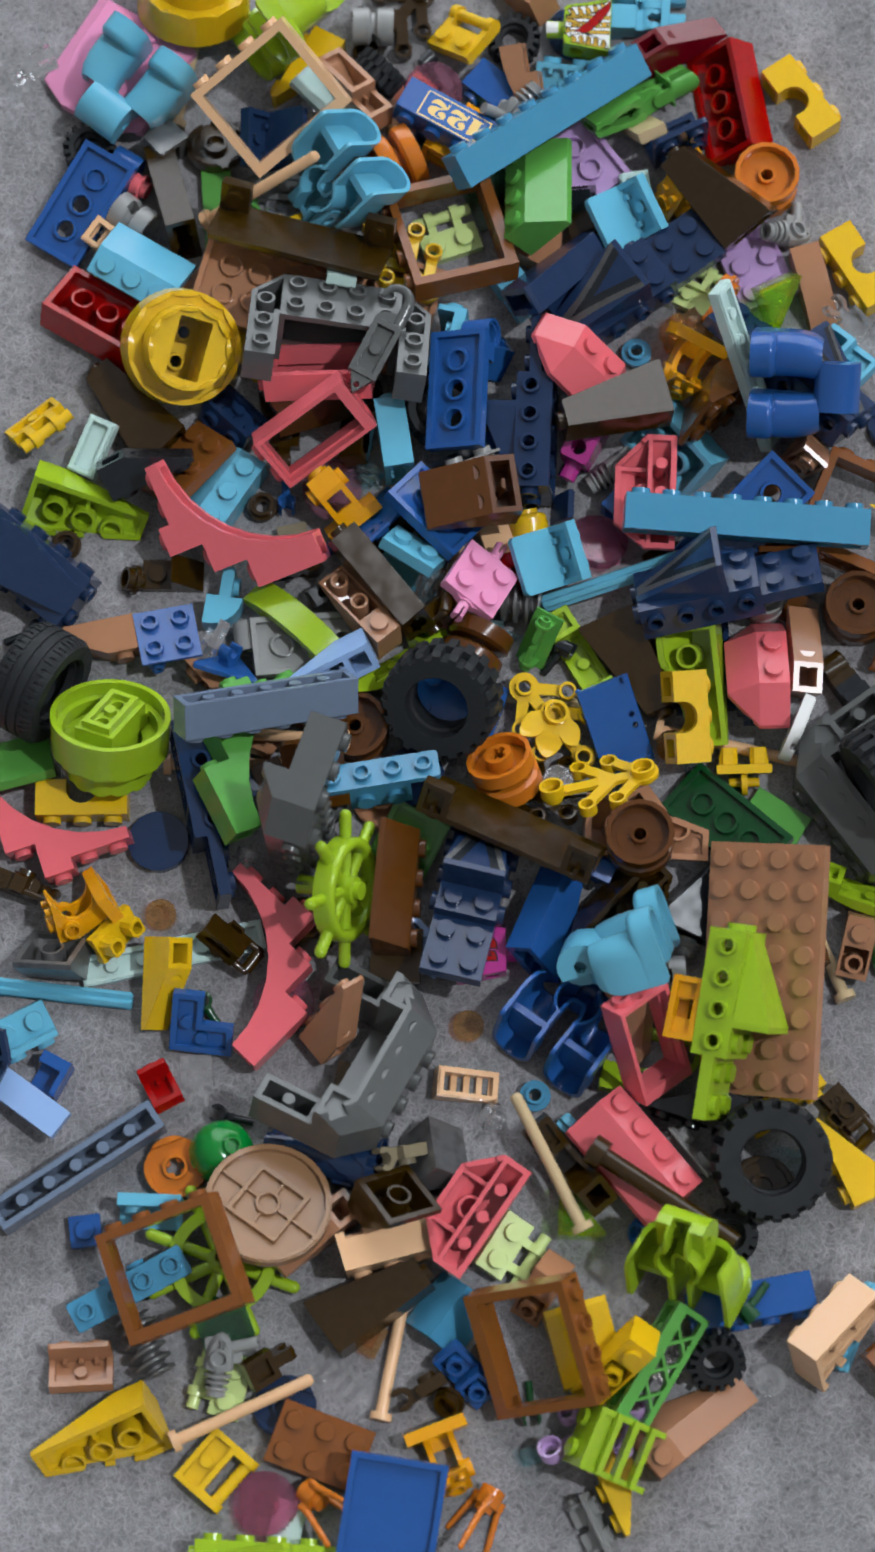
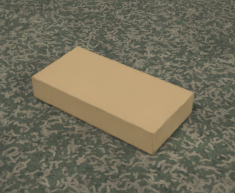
(646, 130)

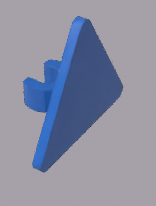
(226, 663)

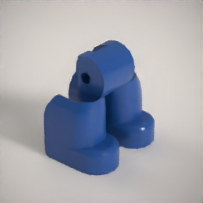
(793, 413)
(533, 1013)

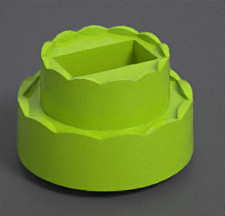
(110, 735)

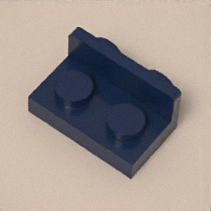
(232, 416)

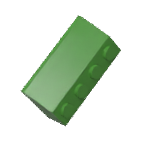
(539, 195)

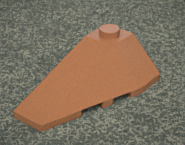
(692, 1423)

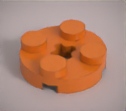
(159, 1160)

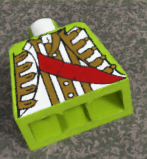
(584, 29)

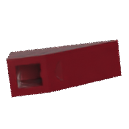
(678, 43)

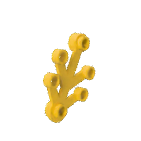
(415, 239)
(533, 698)
(602, 781)

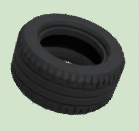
(35, 673)

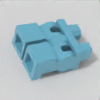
(638, 17)

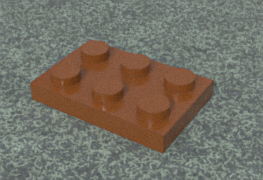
(209, 454)
(316, 1443)

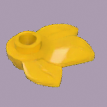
(548, 732)

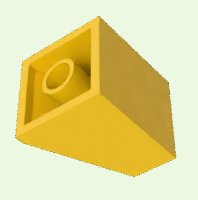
(560, 1342)

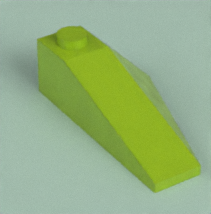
(71, 503)
(700, 650)

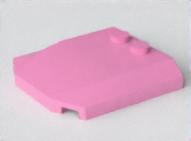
(67, 80)

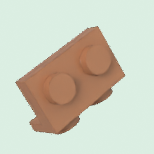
(81, 1366)

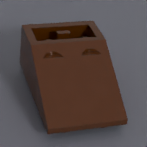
(712, 404)
(471, 493)

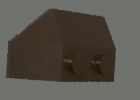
(618, 897)

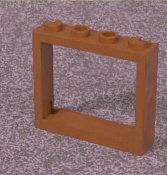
(463, 278)
(841, 558)
(226, 1249)
(496, 1359)

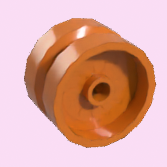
(403, 150)
(770, 173)
(505, 768)

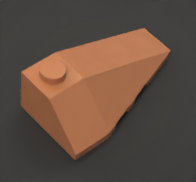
(690, 840)

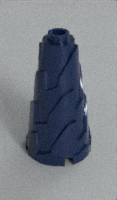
(340, 1170)

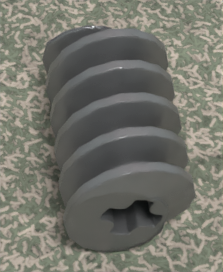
(519, 605)
(148, 1354)

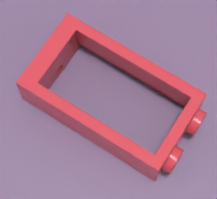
(306, 366)
(293, 474)
(672, 1068)

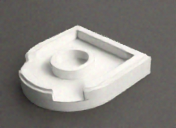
(796, 728)

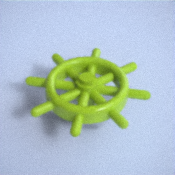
(341, 888)
(266, 1277)

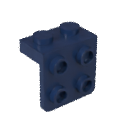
(266, 130)
(681, 132)

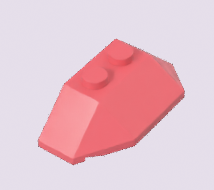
(574, 354)
(650, 466)
(760, 674)
(473, 1209)

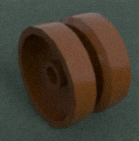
(838, 611)
(483, 635)
(373, 735)
(639, 838)

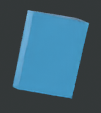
(443, 1313)

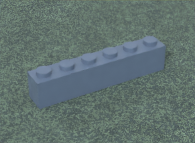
(264, 705)
(79, 1166)

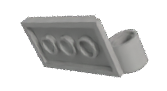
(273, 648)

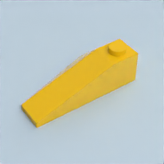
(115, 1428)

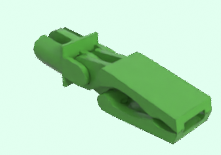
(641, 101)

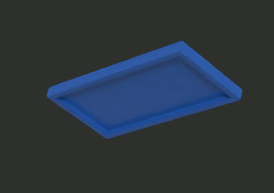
(391, 1504)

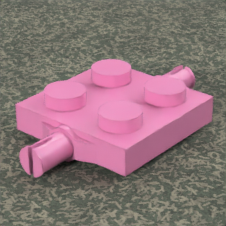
(479, 581)

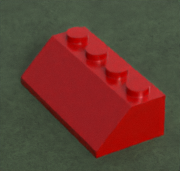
(730, 100)
(88, 314)

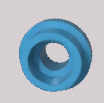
(632, 360)
(542, 1103)

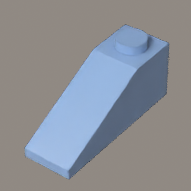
(349, 652)

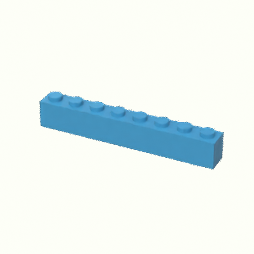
(546, 116)
(747, 519)

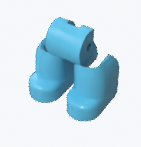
(115, 59)
(364, 184)
(624, 950)

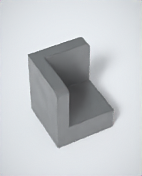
(167, 137)

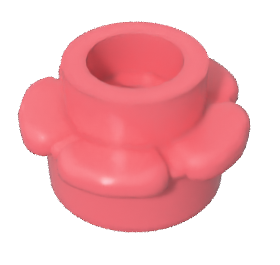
(140, 186)

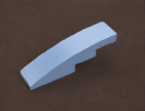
(32, 1104)

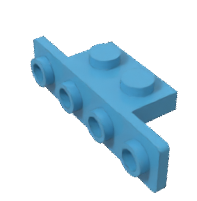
(384, 779)
(144, 1280)

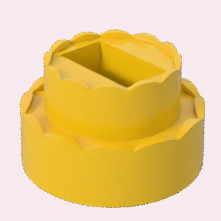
(194, 21)
(206, 354)

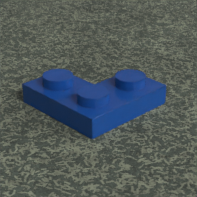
(191, 1032)

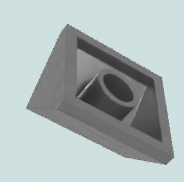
(48, 958)
(444, 1148)

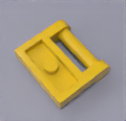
(462, 43)
(208, 1462)

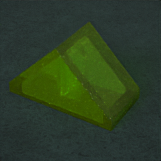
(775, 297)
(565, 1224)

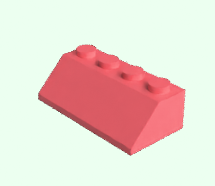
(640, 1143)

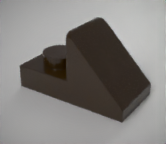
(174, 575)

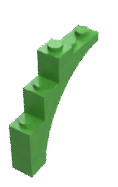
(225, 779)

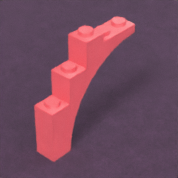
(225, 545)
(57, 848)
(277, 1013)

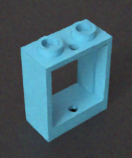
(393, 438)

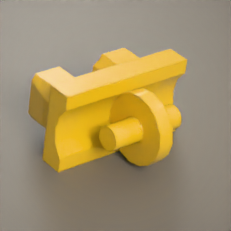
(757, 764)
(110, 938)

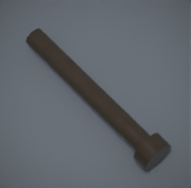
(601, 1155)

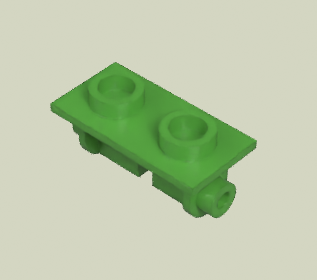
(538, 640)

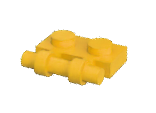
(39, 425)

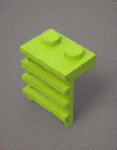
(595, 1438)

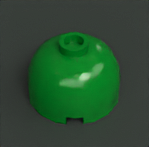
(215, 1143)

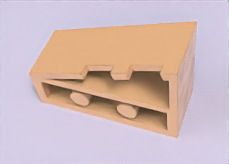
(383, 1248)
(831, 1329)

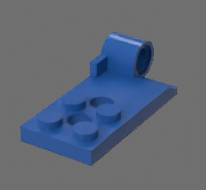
(92, 176)
(455, 359)
(768, 471)

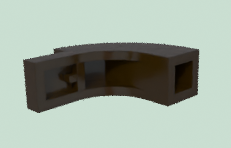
(584, 1182)

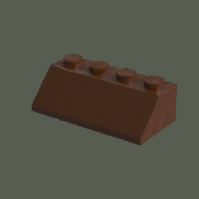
(396, 889)

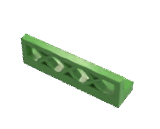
(667, 1323)

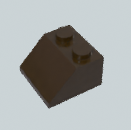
(391, 1199)

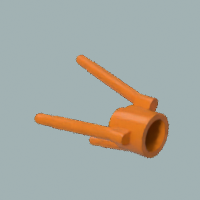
(316, 1497)
(487, 1500)

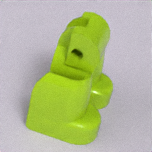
(277, 53)
(688, 1245)

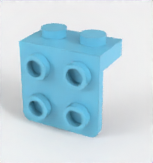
(626, 212)
(410, 555)
(549, 558)

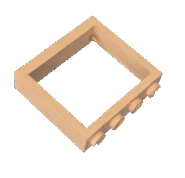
(246, 49)

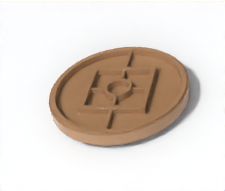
(273, 1203)

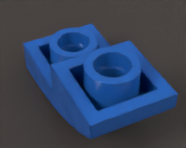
(465, 1372)

